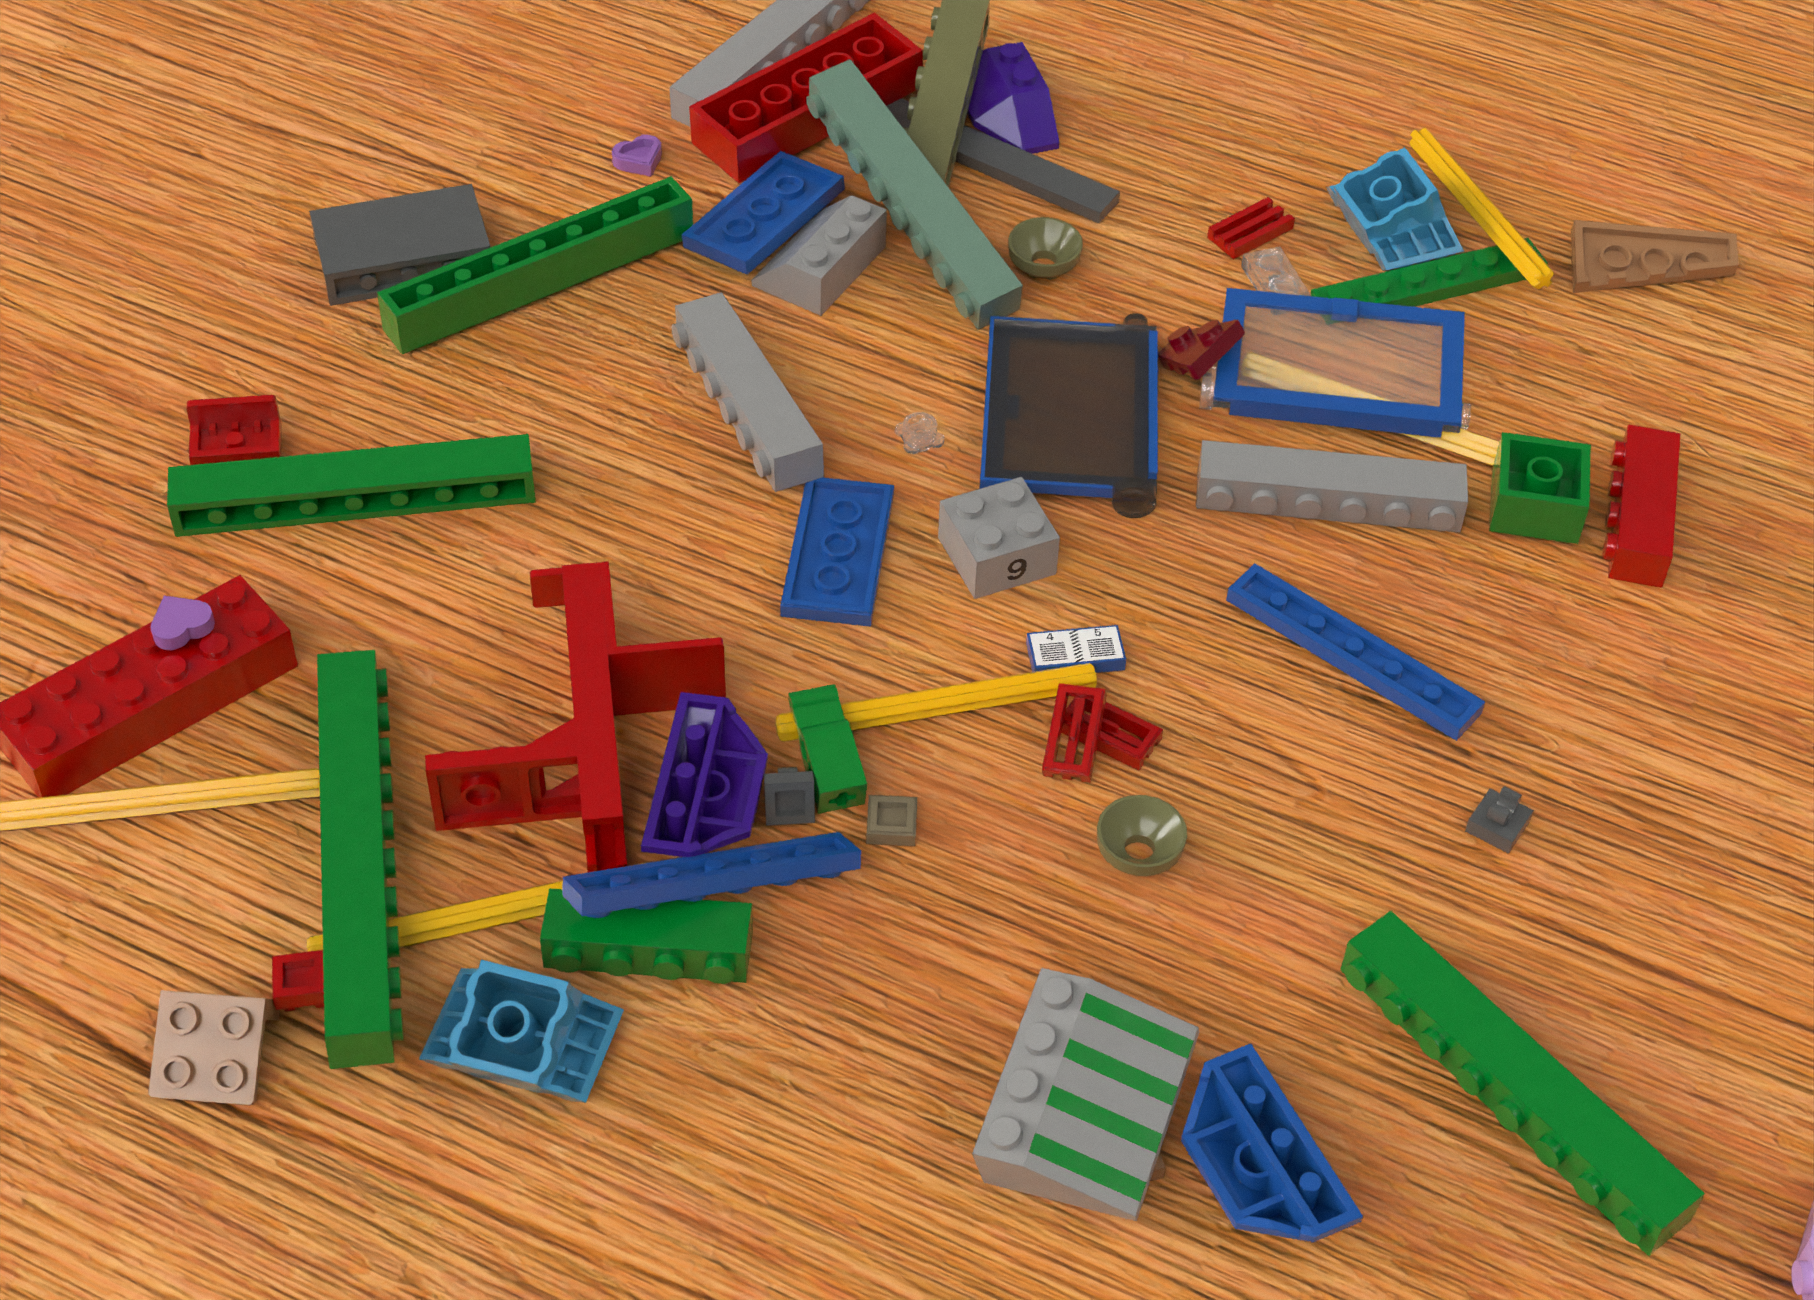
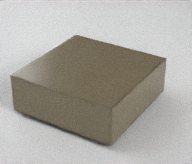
(891, 820)

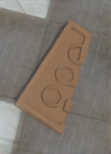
(1646, 255)

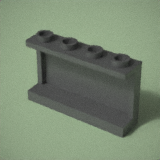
(395, 239)

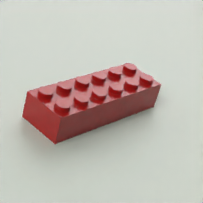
(769, 109)
(141, 694)

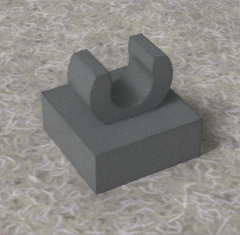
(789, 797)
(1500, 819)

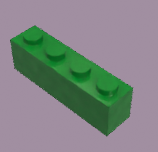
(669, 941)

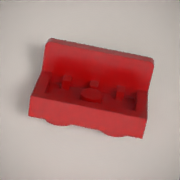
(234, 429)

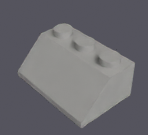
(826, 255)

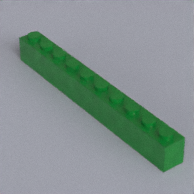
(356, 863)

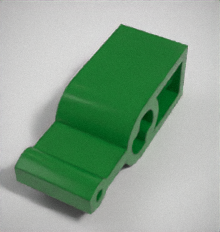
(828, 749)

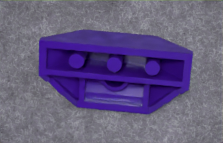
(1013, 100)
(706, 780)

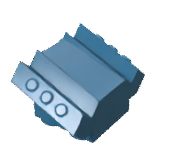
(1396, 212)
(522, 1031)

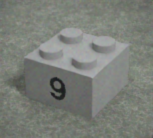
(998, 537)

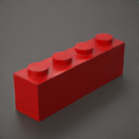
(1643, 505)

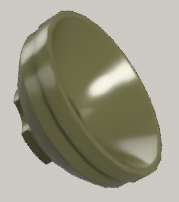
(1048, 240)
(1142, 821)

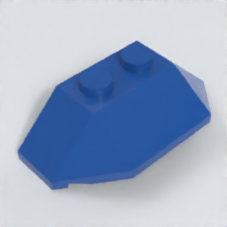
(1261, 1154)

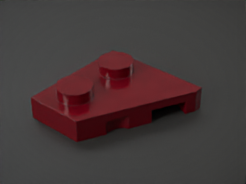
(1199, 347)

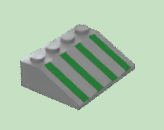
(1085, 1096)

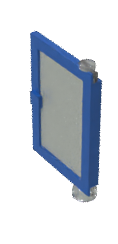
(1341, 364)

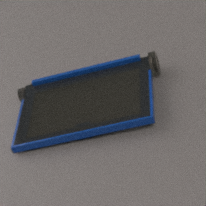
(1074, 409)

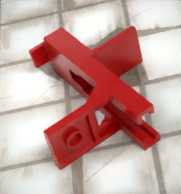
(606, 682)

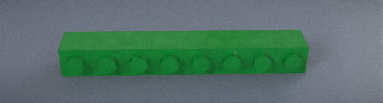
(534, 265)
(350, 485)
(1521, 1084)

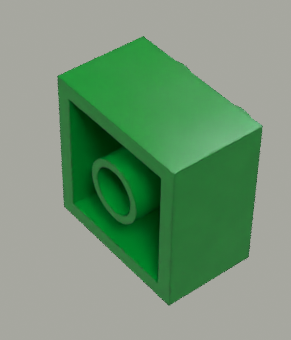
(1540, 488)

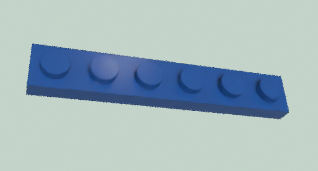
(1356, 651)
(710, 873)

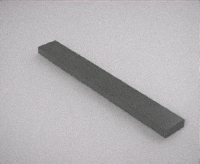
(1028, 171)

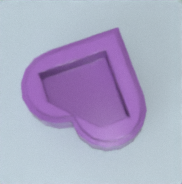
(638, 156)
(179, 621)

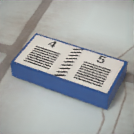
(1071, 647)

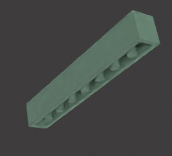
(914, 194)

